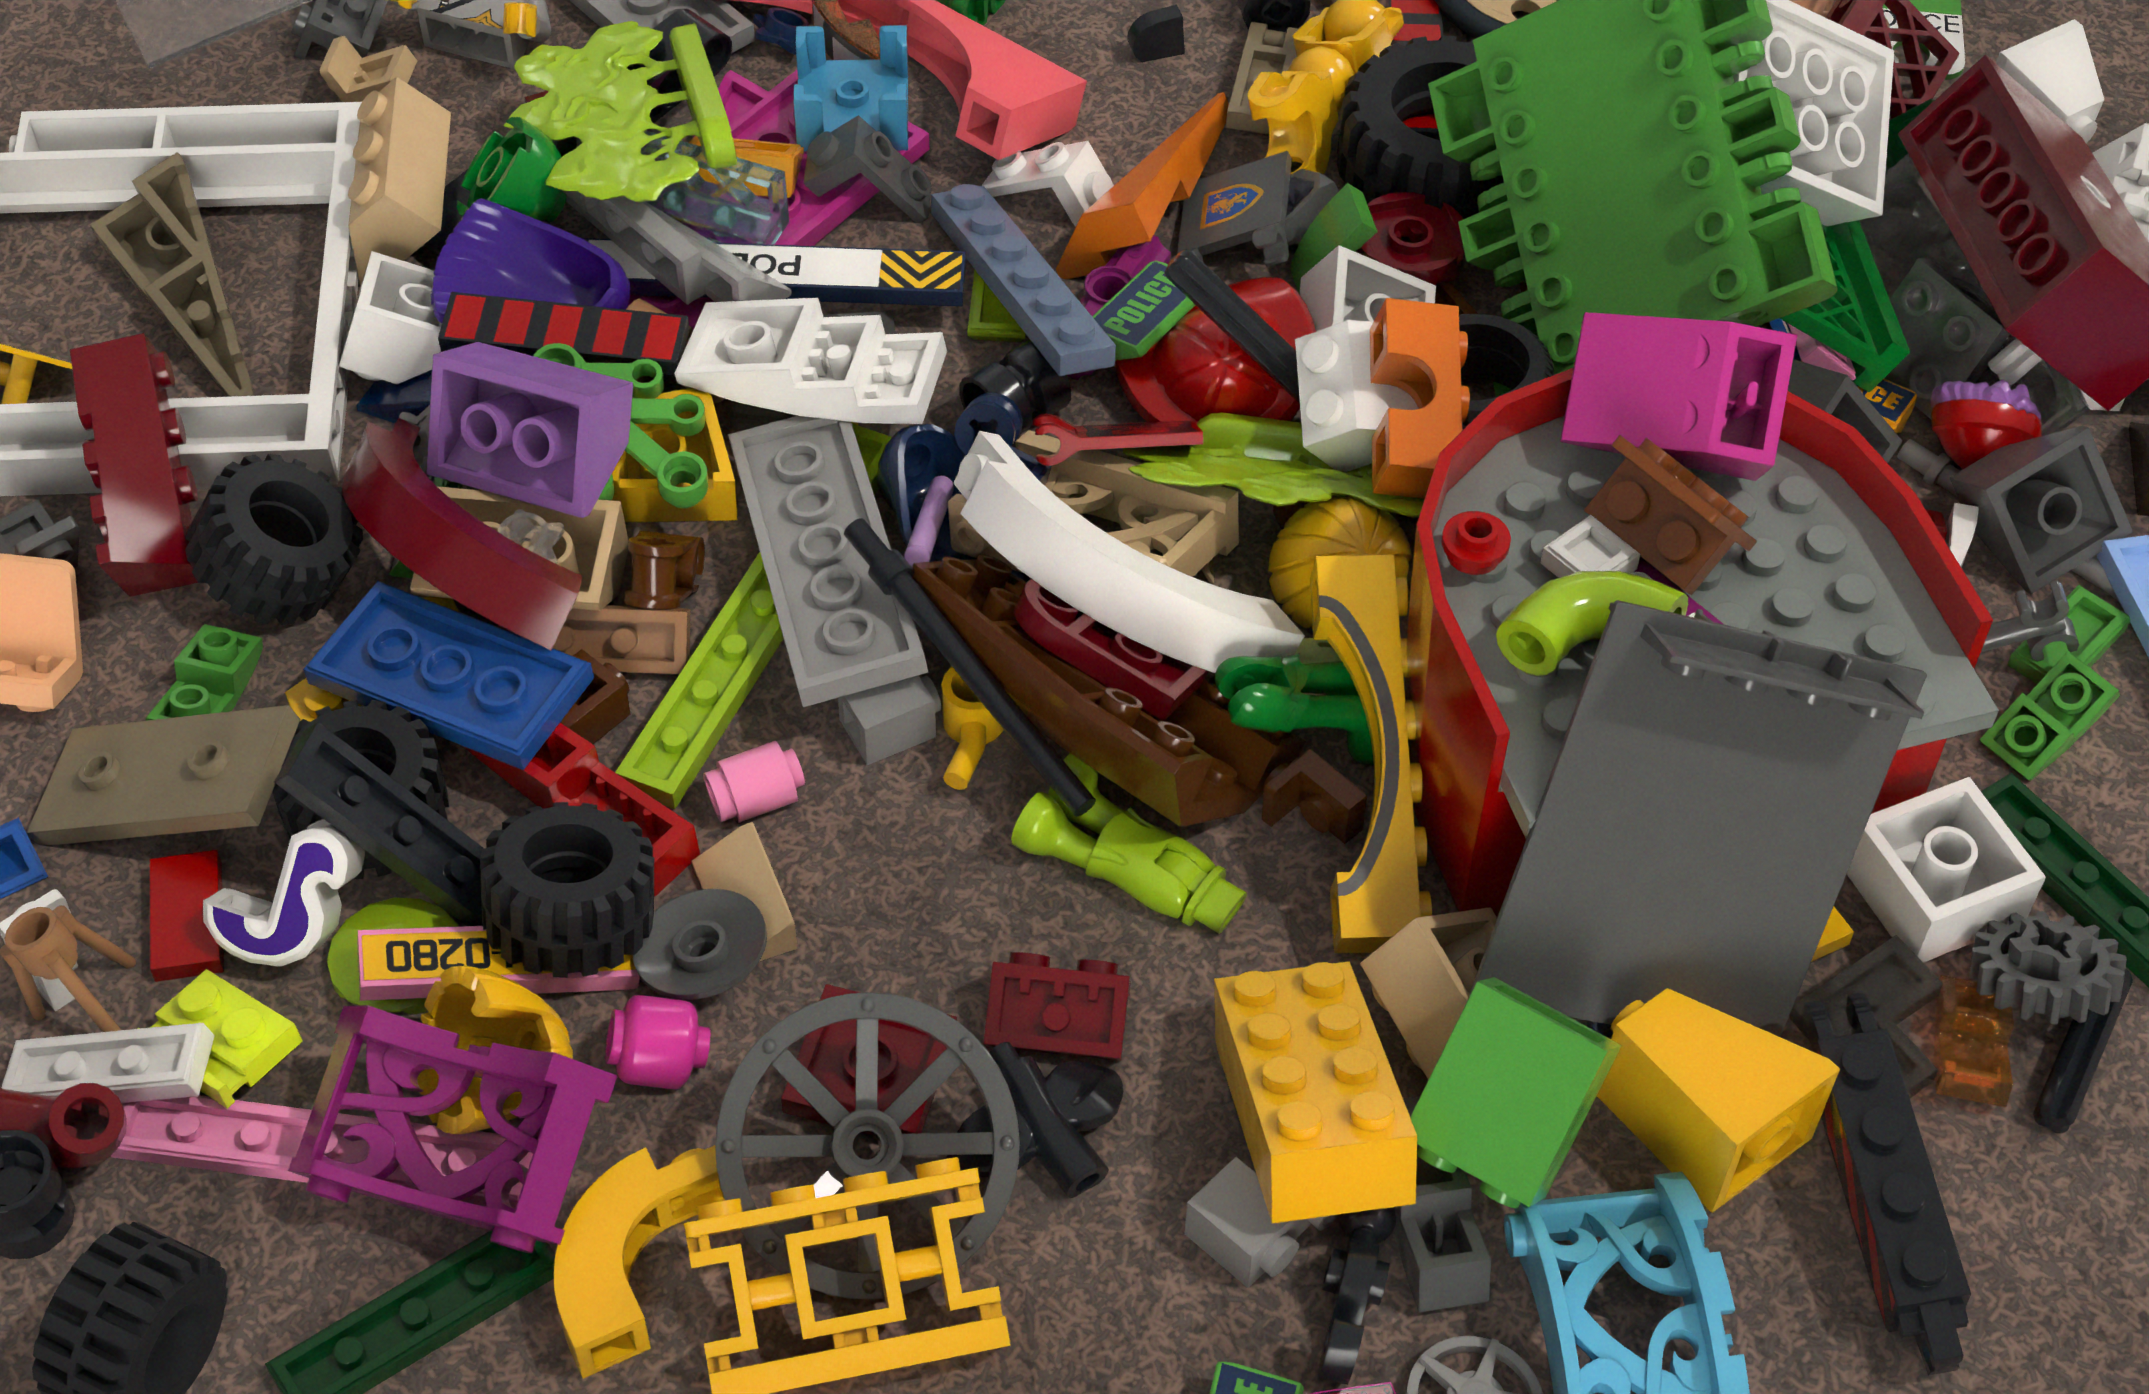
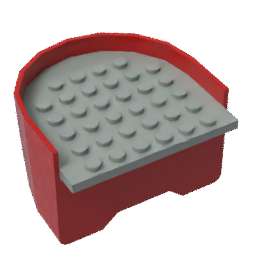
(1835, 565)

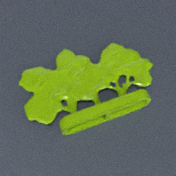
(611, 106)
(1264, 462)

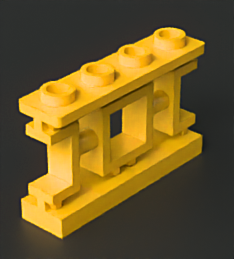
(854, 1336)

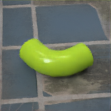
(1572, 612)

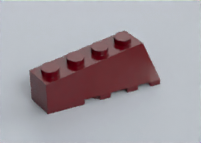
(135, 463)

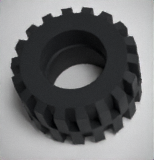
(254, 570)
(388, 741)
(567, 889)
(131, 1317)

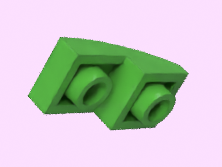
(1341, 222)
(210, 673)
(2050, 717)

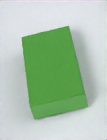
(2096, 628)

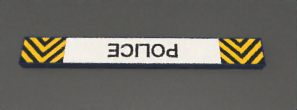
(833, 272)

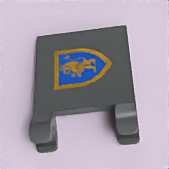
(1240, 208)

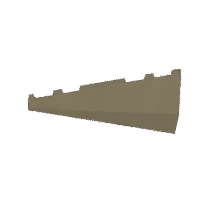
(169, 260)

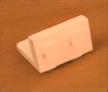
(38, 632)

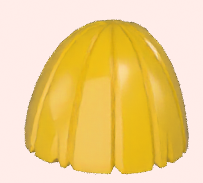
(1330, 529)
(483, 1012)

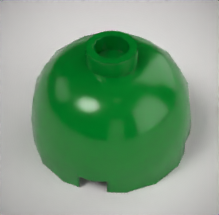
(514, 172)

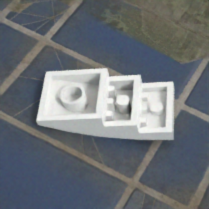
(809, 364)

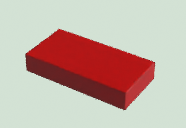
(178, 936)

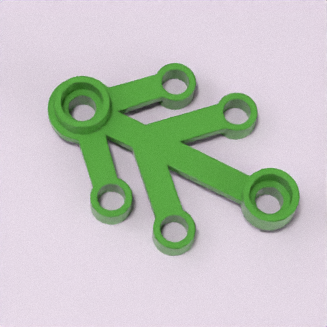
(645, 409)

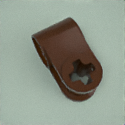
(663, 569)

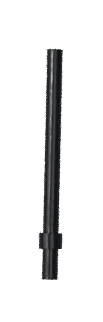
(894, 576)

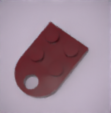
(1105, 654)

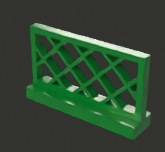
(1859, 315)

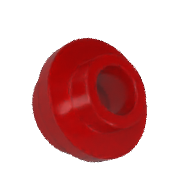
(1475, 542)

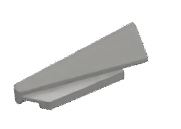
(675, 253)

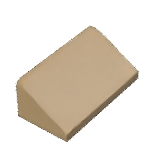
(742, 866)

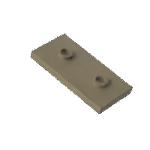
(164, 776)

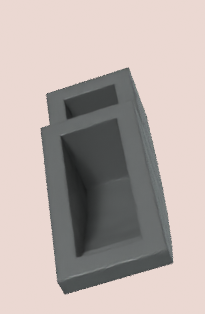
(1441, 1240)

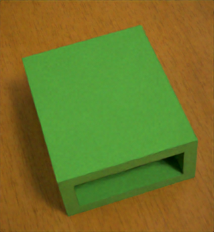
(1510, 1093)

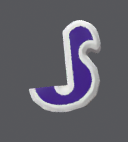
(303, 907)

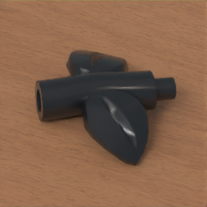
(1050, 1115)

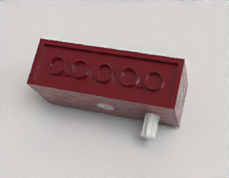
(2038, 232)

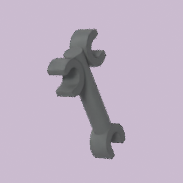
(2038, 624)

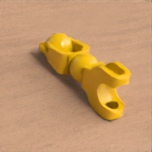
(1306, 98)

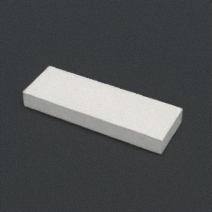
(131, 1063)

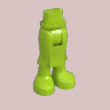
(1129, 853)

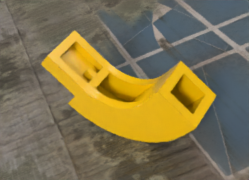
(604, 1240)

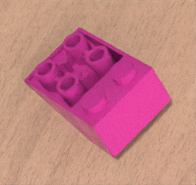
(1689, 385)

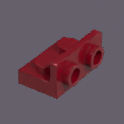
(1057, 1008)

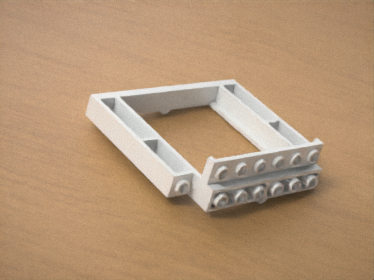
(232, 160)

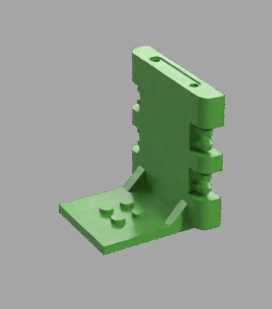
(1632, 168)

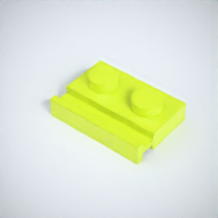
(247, 1033)

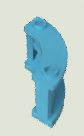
(1659, 1222)

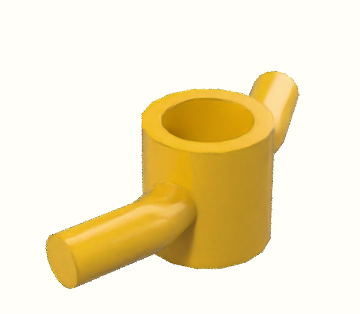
(967, 723)

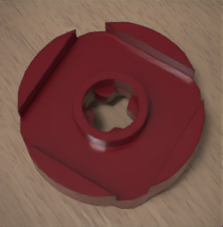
(1439, 244)

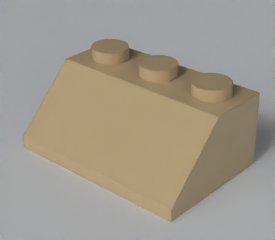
(397, 173)
(590, 545)
(1427, 977)

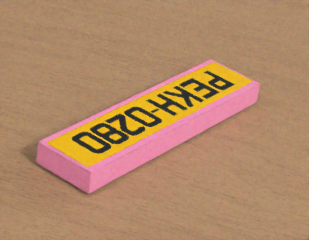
(411, 960)

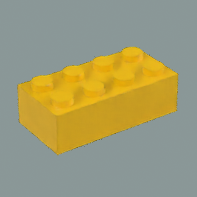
(1314, 1092)

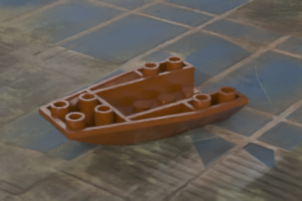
(1184, 767)

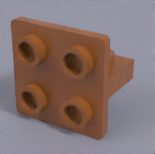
(1668, 514)

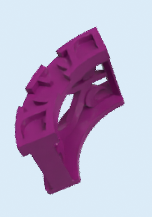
(553, 1108)

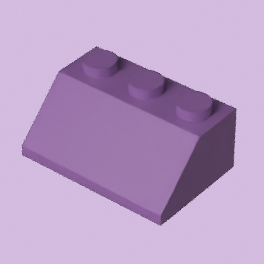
(526, 426)

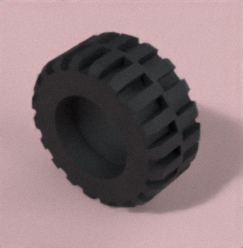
(1383, 153)

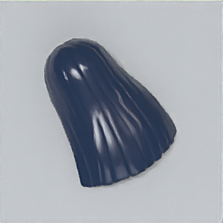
(905, 473)

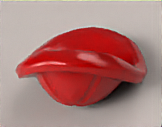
(1205, 372)

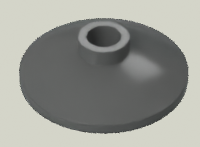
(701, 944)

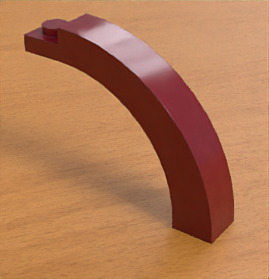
(449, 544)

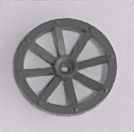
(867, 1009)

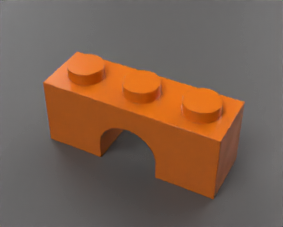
(1423, 354)

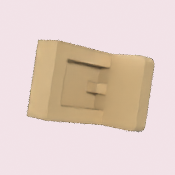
(356, 77)

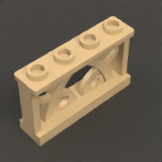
(1148, 512)

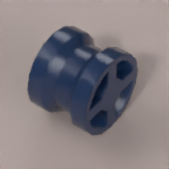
(995, 414)

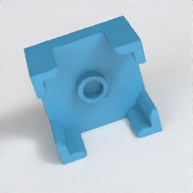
(840, 90)

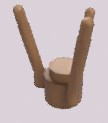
(45, 946)

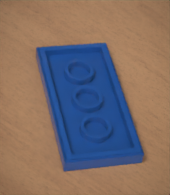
(451, 673)

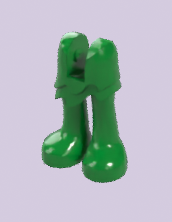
(1270, 698)

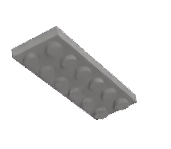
(802, 492)

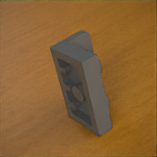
(338, 18)

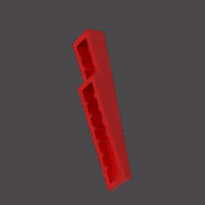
(571, 772)

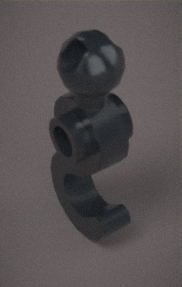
(1355, 1280)

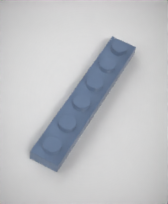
(1023, 280)

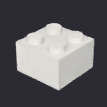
(1943, 869)

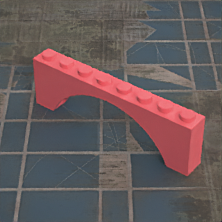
(1001, 89)

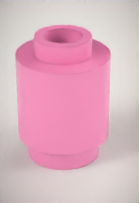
(754, 782)

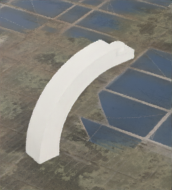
(1107, 577)

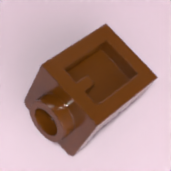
(1320, 791)

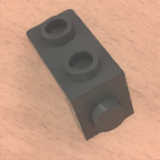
(860, 149)
(34, 534)

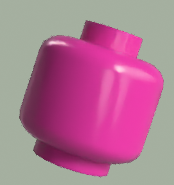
(656, 1042)

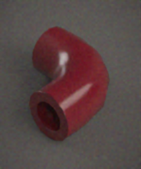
(77, 1126)

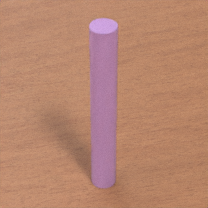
(929, 520)

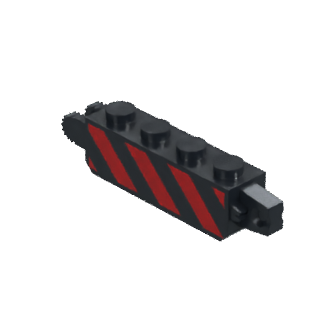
(1891, 1186)

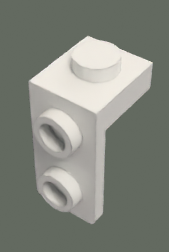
(1069, 169)

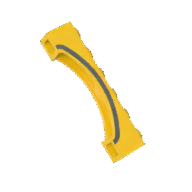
(1358, 613)

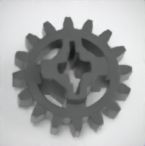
(2047, 967)

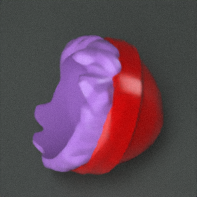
(1981, 418)

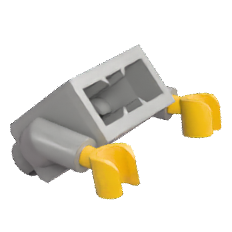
(482, 28)

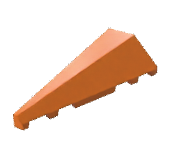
(1137, 203)

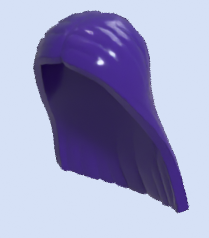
(524, 258)

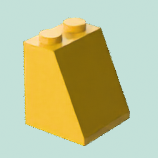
(1713, 1092)

